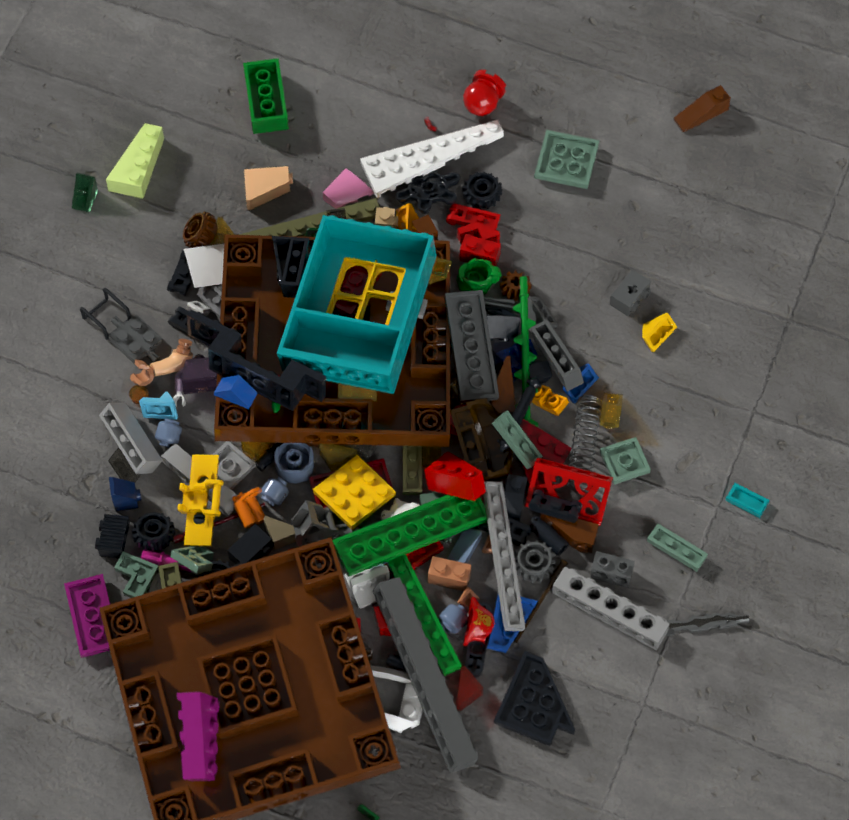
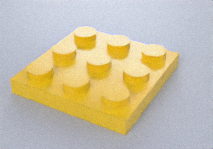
(354, 492)

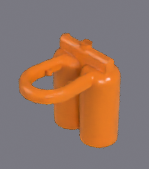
(249, 508)

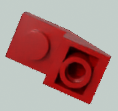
(479, 231)

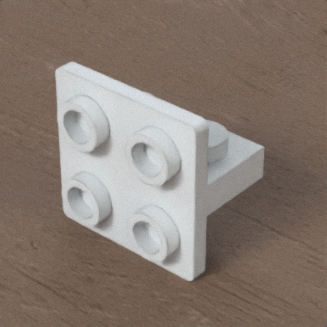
(364, 583)

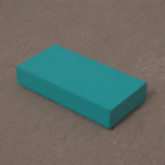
(747, 500)

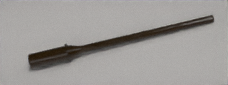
(554, 576)

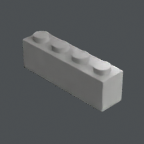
(130, 438)

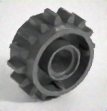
(535, 551)

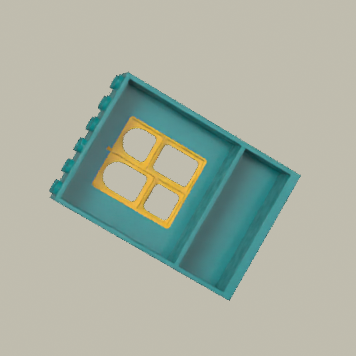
(351, 348)

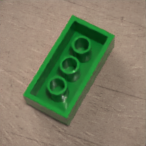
(265, 96)

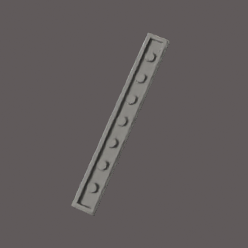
(503, 557)

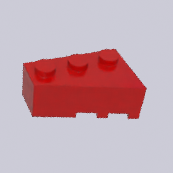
(455, 478)

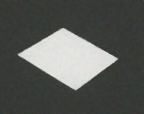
(205, 264)

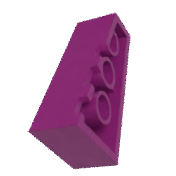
(199, 735)

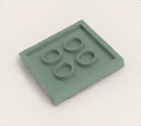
(566, 159)

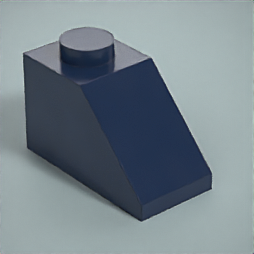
(124, 494)

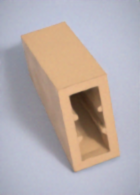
(266, 184)

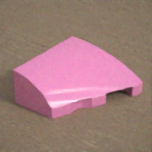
(345, 190)

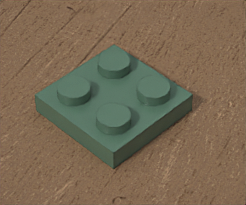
(625, 460)

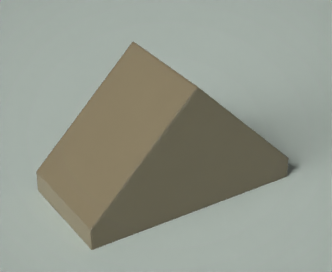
(280, 532)

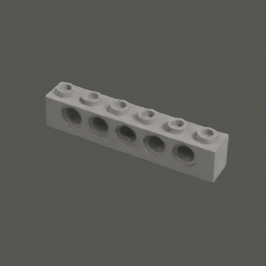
(615, 617)

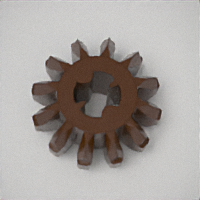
(511, 285)

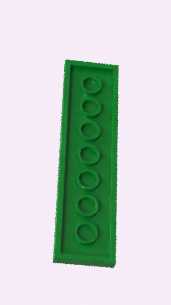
(407, 532)

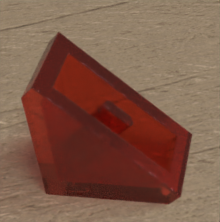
(468, 690)

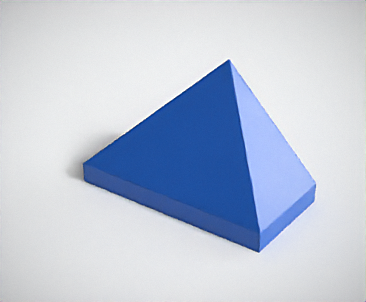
(589, 378)

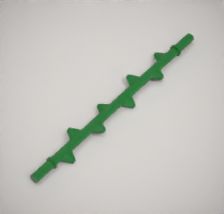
(523, 340)

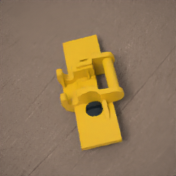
(195, 500)

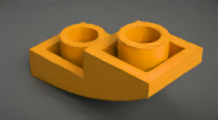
(550, 401)

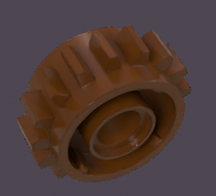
(200, 230)

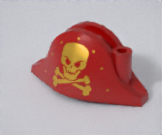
(479, 623)

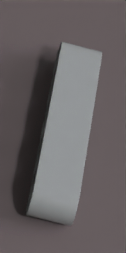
(180, 463)

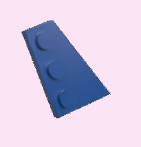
(499, 639)

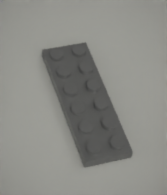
(471, 346)

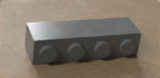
(557, 355)

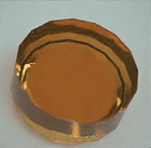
(137, 393)

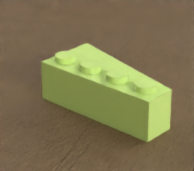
(137, 163)

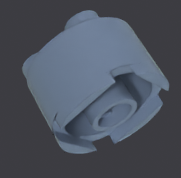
(294, 462)

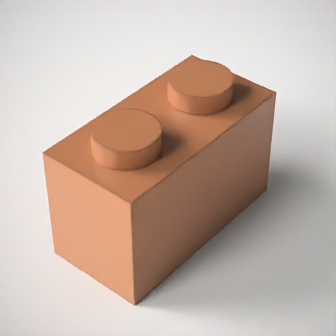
(449, 573)

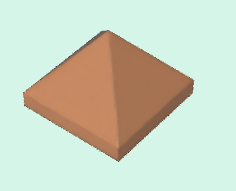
(466, 598)

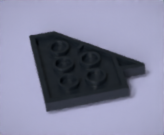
(533, 703)

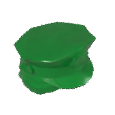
(477, 275)

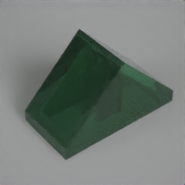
(84, 192)

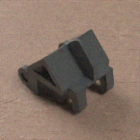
(308, 525)

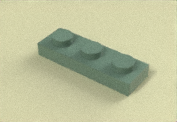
(517, 439)
(677, 547)

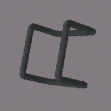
(88, 314)

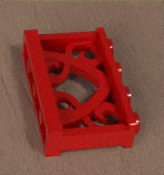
(592, 479)

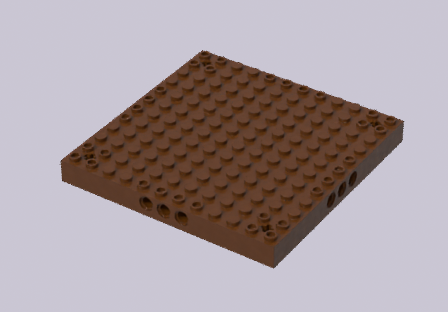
(259, 312)
(287, 677)

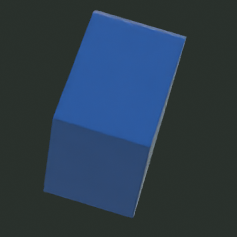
(236, 390)

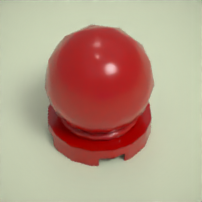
(483, 94)

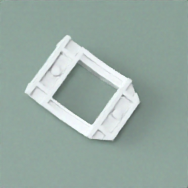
(410, 709)

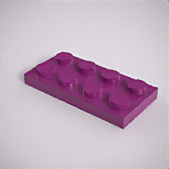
(84, 601)

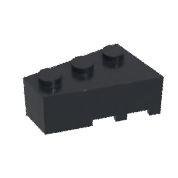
(291, 261)

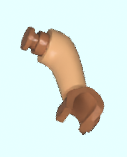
(163, 367)

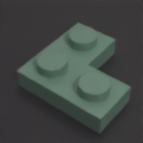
(194, 558)
(140, 573)

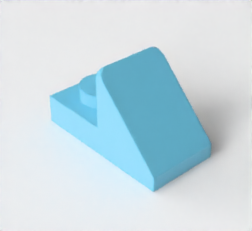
(159, 407)

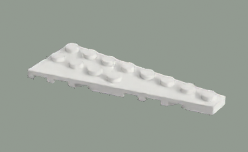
(404, 163)

